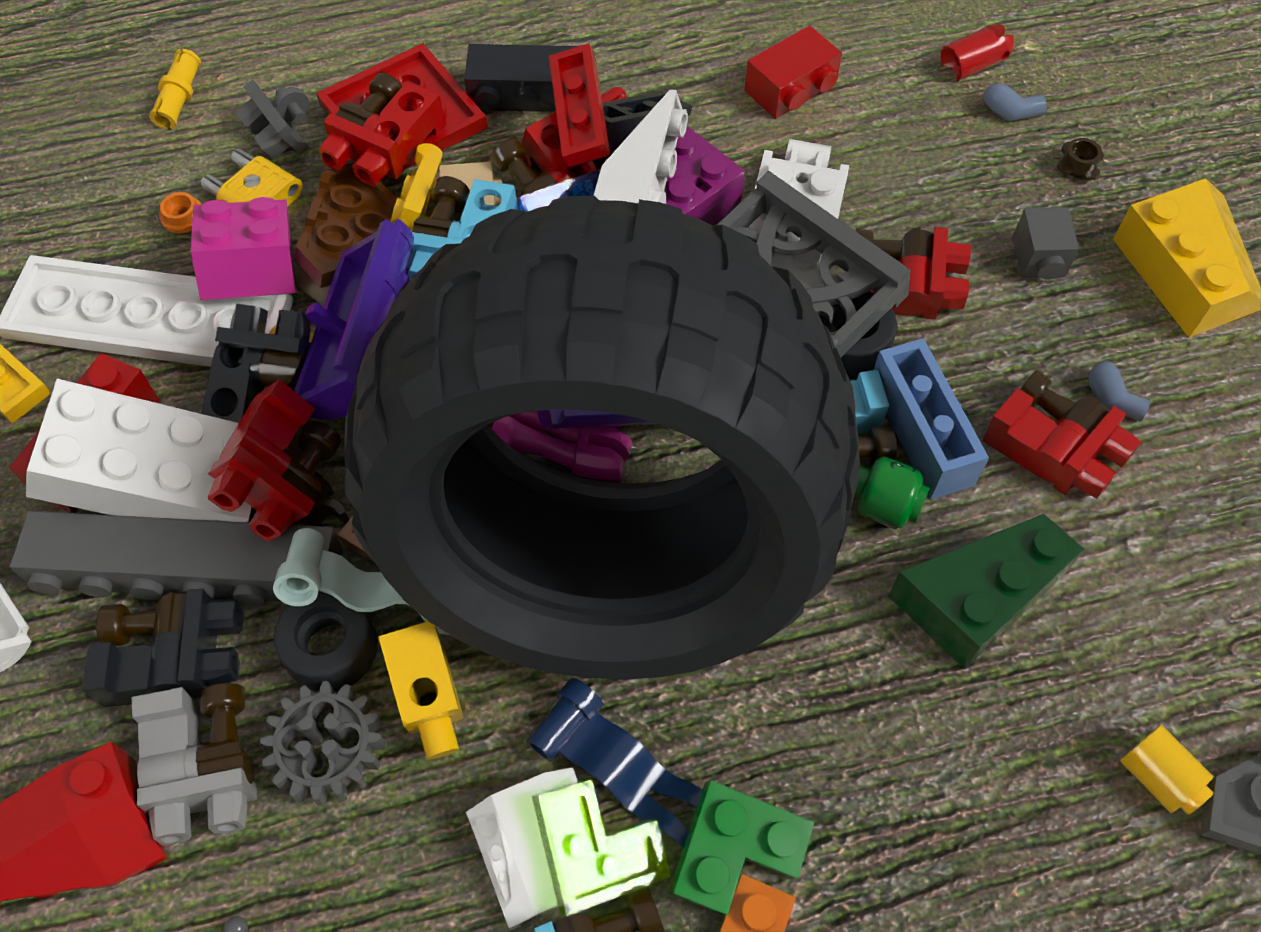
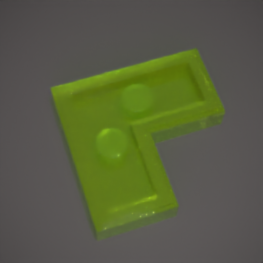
(584, 860)

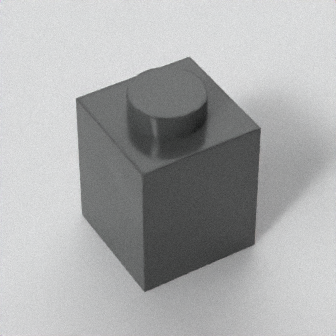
(1045, 242)

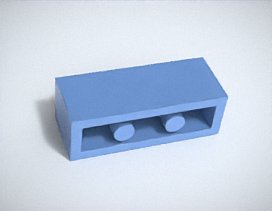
(929, 419)

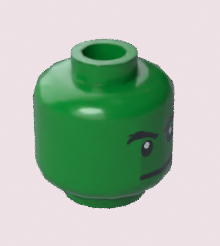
(890, 493)

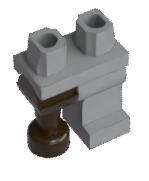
(190, 777)

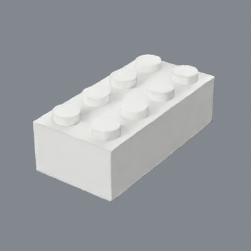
(127, 456)

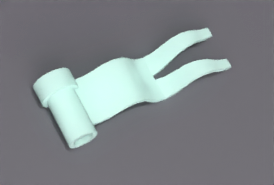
(315, 570)

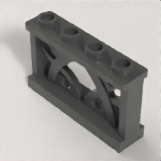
(864, 263)

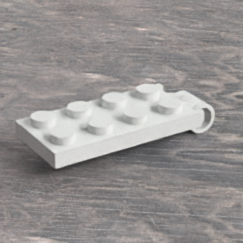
(824, 186)

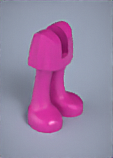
(586, 451)

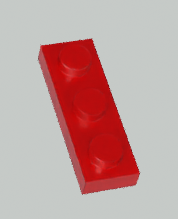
(579, 105)

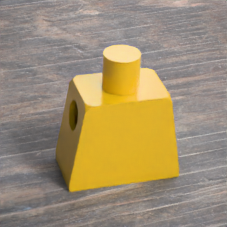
(418, 667)

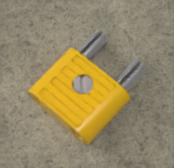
(255, 180)

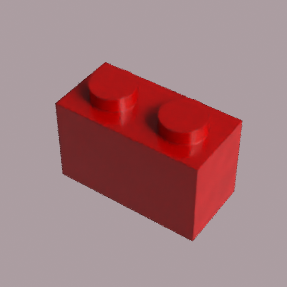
(792, 72)

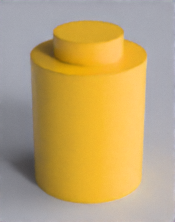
(1169, 771)

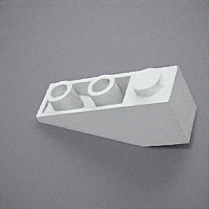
(646, 156)

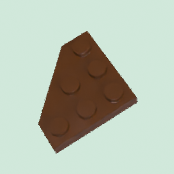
(338, 219)

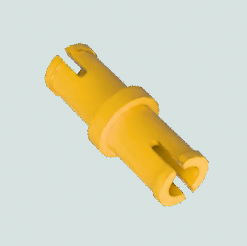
(175, 89)

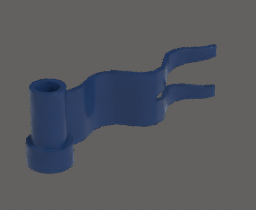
(611, 757)

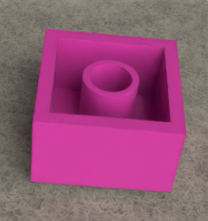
(242, 249)

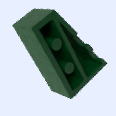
(985, 586)

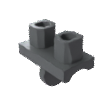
(287, 107)

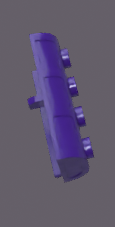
(354, 308)

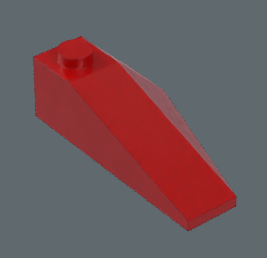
(76, 828)

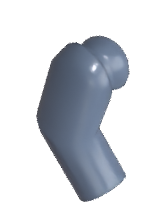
(1012, 106)
(1110, 389)

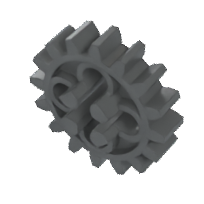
(301, 720)

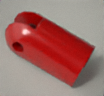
(977, 51)

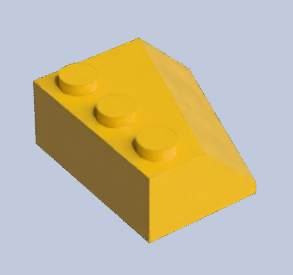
(1191, 256)

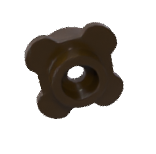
(1081, 158)

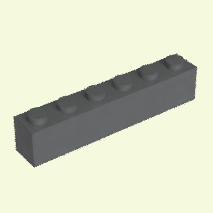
(152, 556)

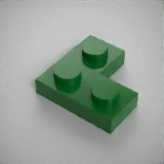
(734, 830)

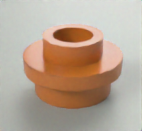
(177, 212)

